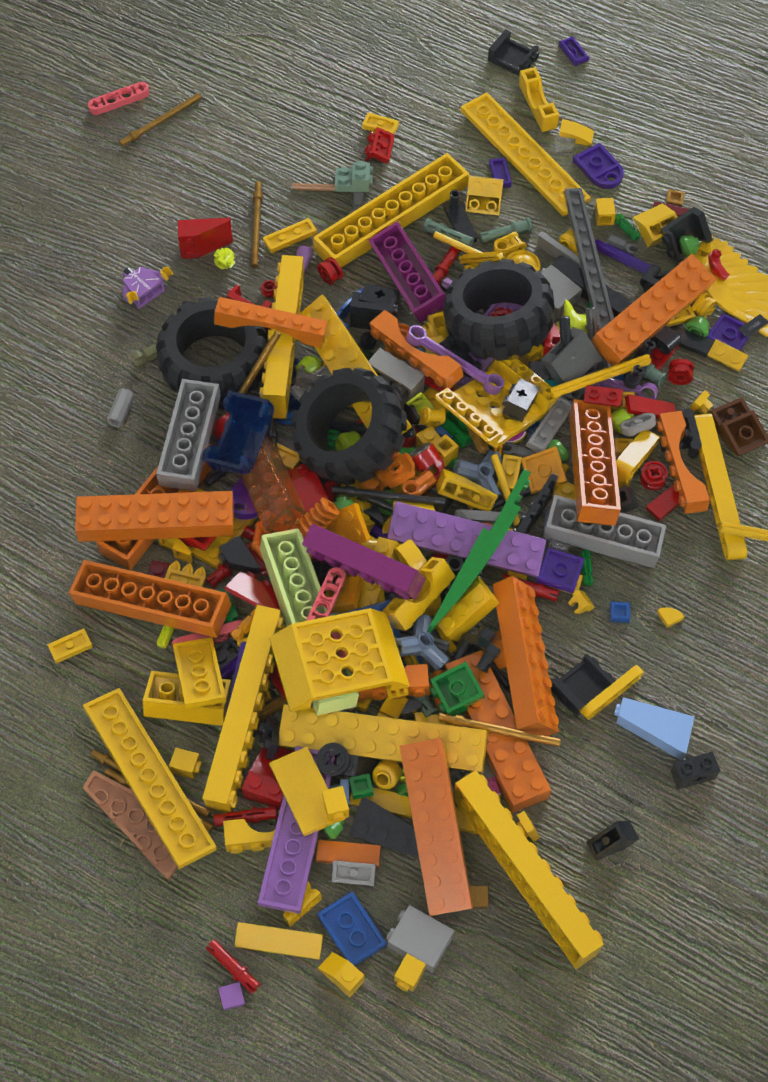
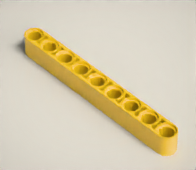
(719, 487)

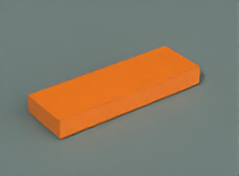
(344, 851)

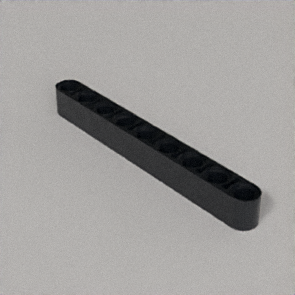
(665, 339)

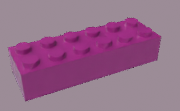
(408, 271)
(363, 561)

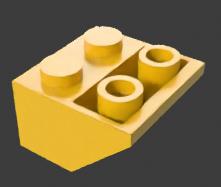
(484, 195)
(652, 221)

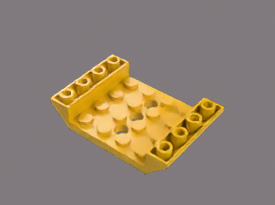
(489, 421)
(313, 670)

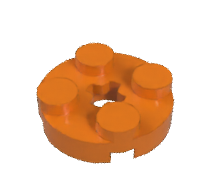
(404, 472)

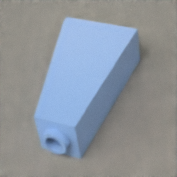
(657, 725)

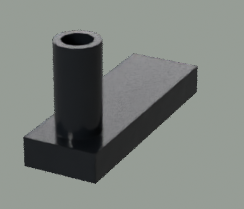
(458, 216)

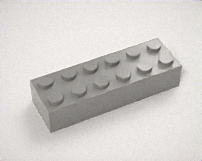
(188, 435)
(629, 540)

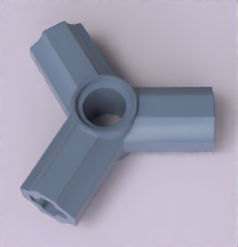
(480, 473)
(422, 644)

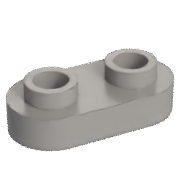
(638, 424)

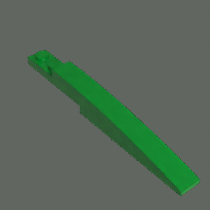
(482, 550)

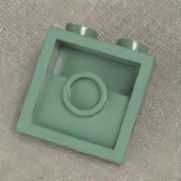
(354, 179)

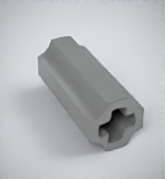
(120, 407)

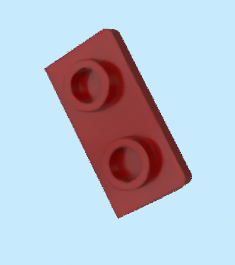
(379, 145)
(603, 396)

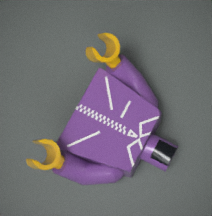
(143, 284)

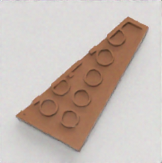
(128, 815)

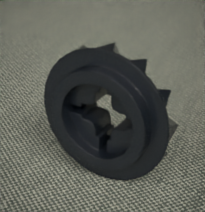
(323, 758)

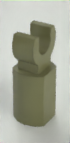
(146, 355)

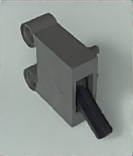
(572, 357)

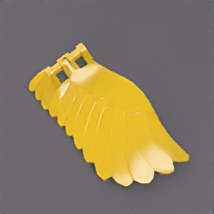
(745, 289)

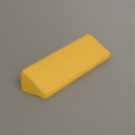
(278, 940)

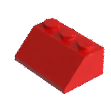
(253, 591)

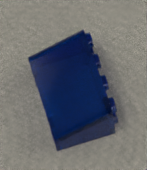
(241, 434)

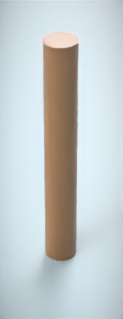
(313, 187)

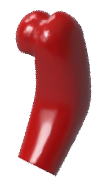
(716, 266)

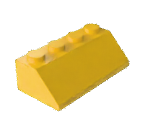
(165, 701)

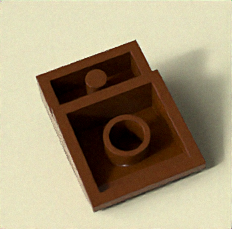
(739, 427)

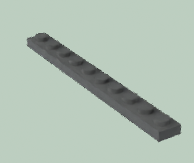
(588, 255)

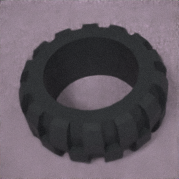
(195, 323)
(505, 334)
(321, 407)

